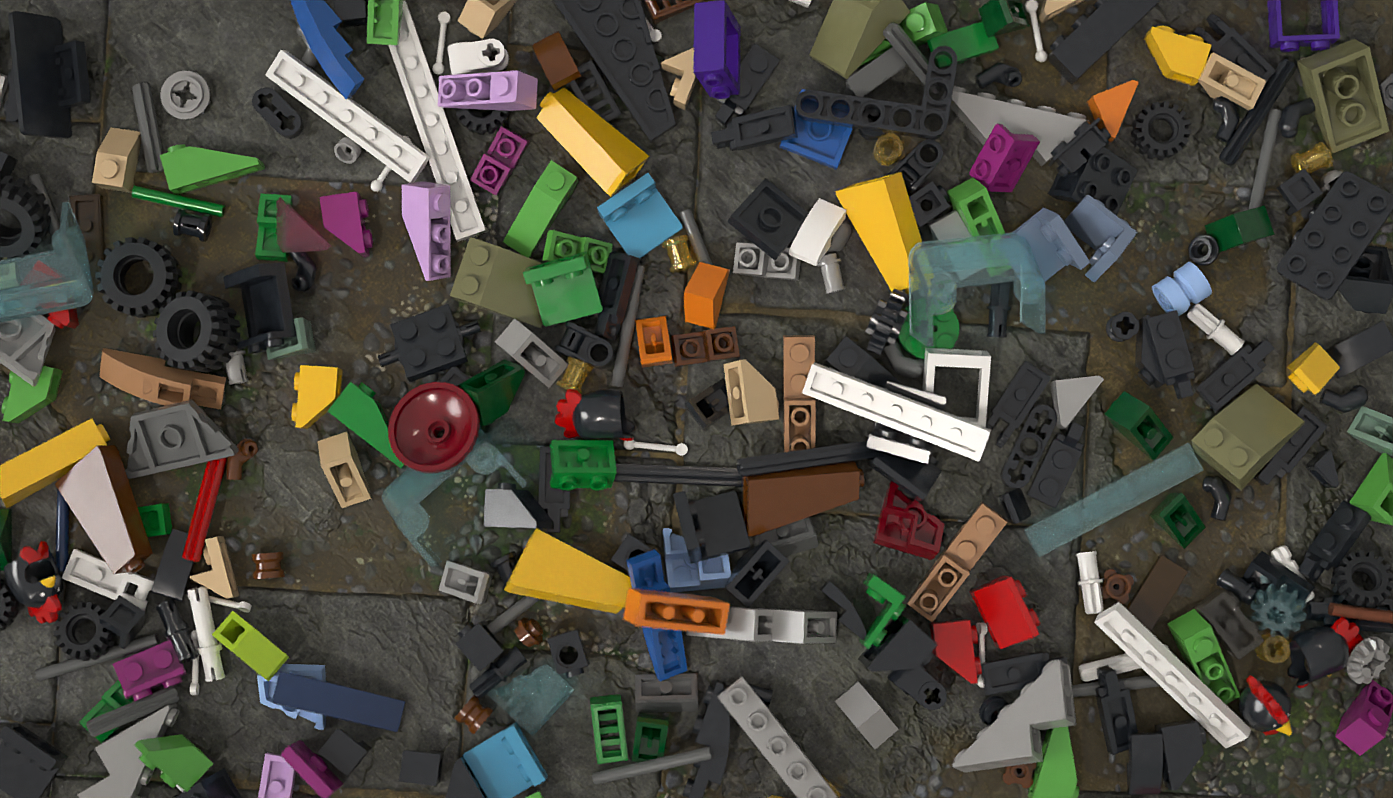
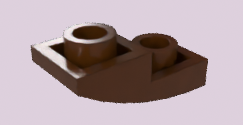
(556, 60)
(705, 346)

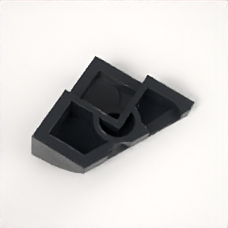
(1266, 571)

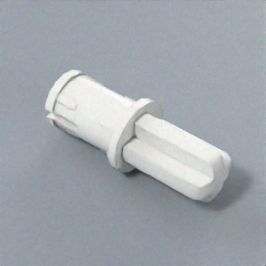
(1215, 329)
(1090, 582)

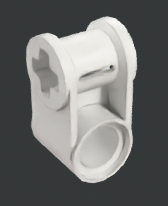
(474, 57)

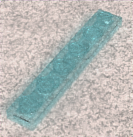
(1113, 500)

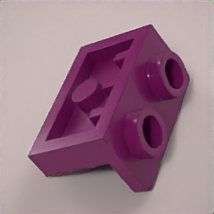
(1003, 159)
(148, 670)

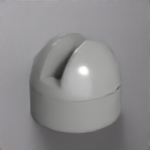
(341, 150)
(1328, 177)

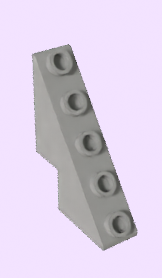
(983, 112)
(778, 625)
(1016, 732)
(774, 742)
(122, 757)

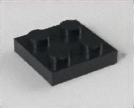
(769, 219)

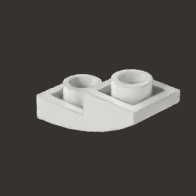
(816, 232)

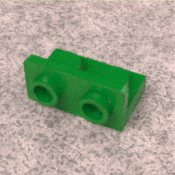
(582, 464)

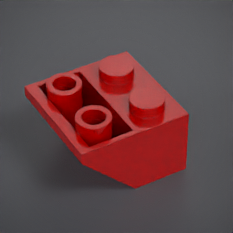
(1005, 611)

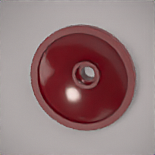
(422, 416)

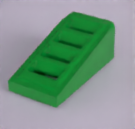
(604, 703)

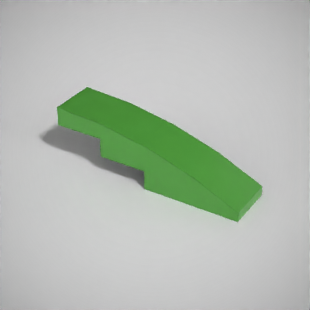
(384, 21)

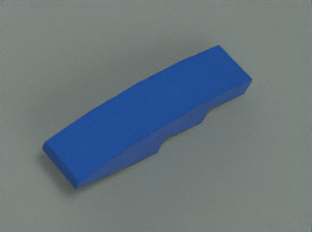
(320, 29)
(664, 645)

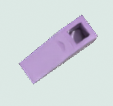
(488, 91)
(428, 224)

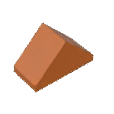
(1112, 106)
(705, 295)
(653, 341)

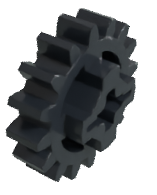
(887, 321)

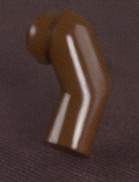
(247, 449)

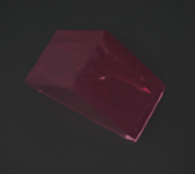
(295, 232)

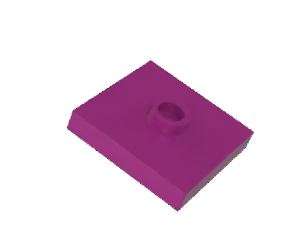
(311, 769)

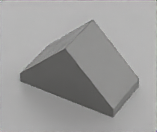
(1070, 396)
(466, 582)
(866, 715)

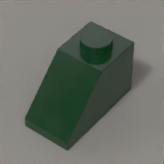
(494, 389)
(1139, 425)

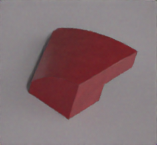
(908, 526)

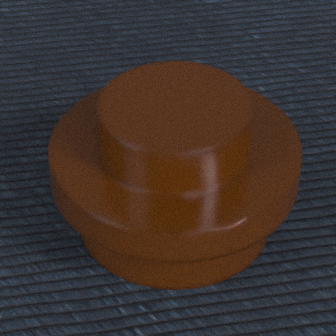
(529, 632)

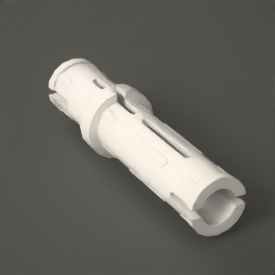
(208, 644)

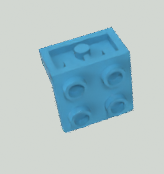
(639, 217)
(505, 764)

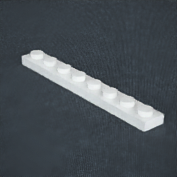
(435, 129)

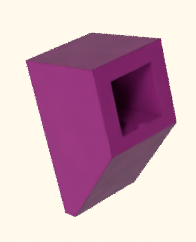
(344, 218)
(1366, 718)

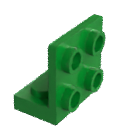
(564, 289)
(892, 609)

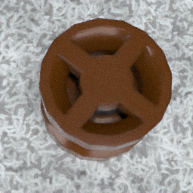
(268, 565)
(473, 714)

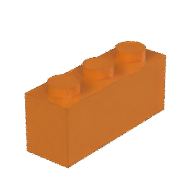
(676, 611)

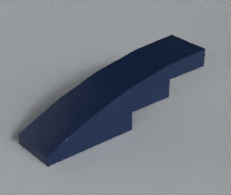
(338, 702)

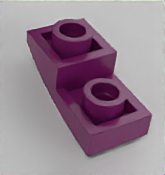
(499, 160)

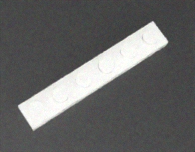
(347, 116)
(896, 411)
(1172, 675)

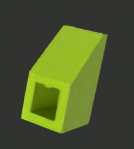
(250, 646)

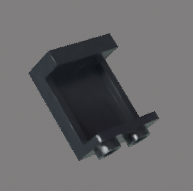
(265, 305)

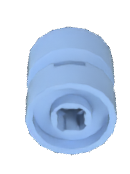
(1185, 287)

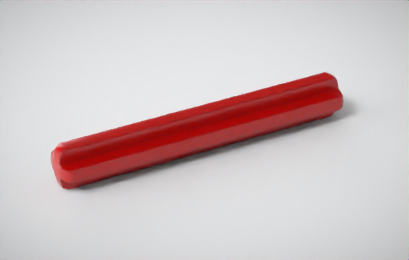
(204, 510)

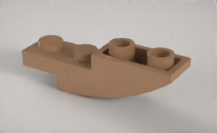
(153, 381)
(798, 408)
(956, 561)

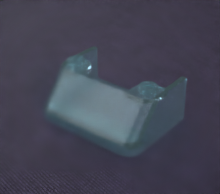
(944, 265)
(48, 279)
(407, 491)

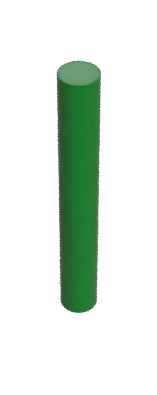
(178, 201)

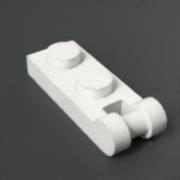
(96, 576)

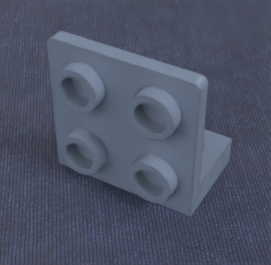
(1101, 231)
(1052, 243)

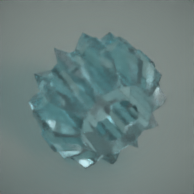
(1283, 602)

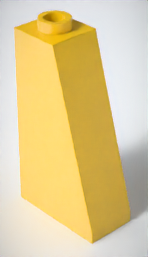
(591, 141)
(884, 223)
(48, 461)
(567, 576)

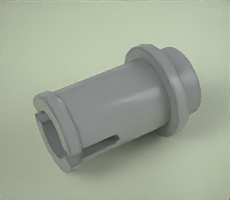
(831, 273)
(236, 368)

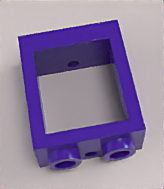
(1291, 43)
(717, 49)

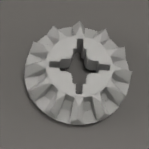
(179, 83)
(1371, 652)

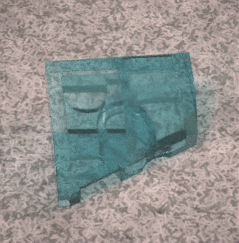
(533, 697)

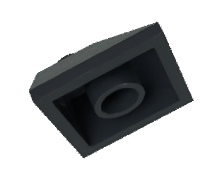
(1370, 282)
(910, 475)
(900, 649)

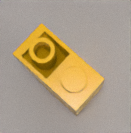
(1177, 55)
(1312, 369)
(317, 391)

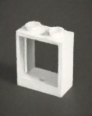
(961, 358)

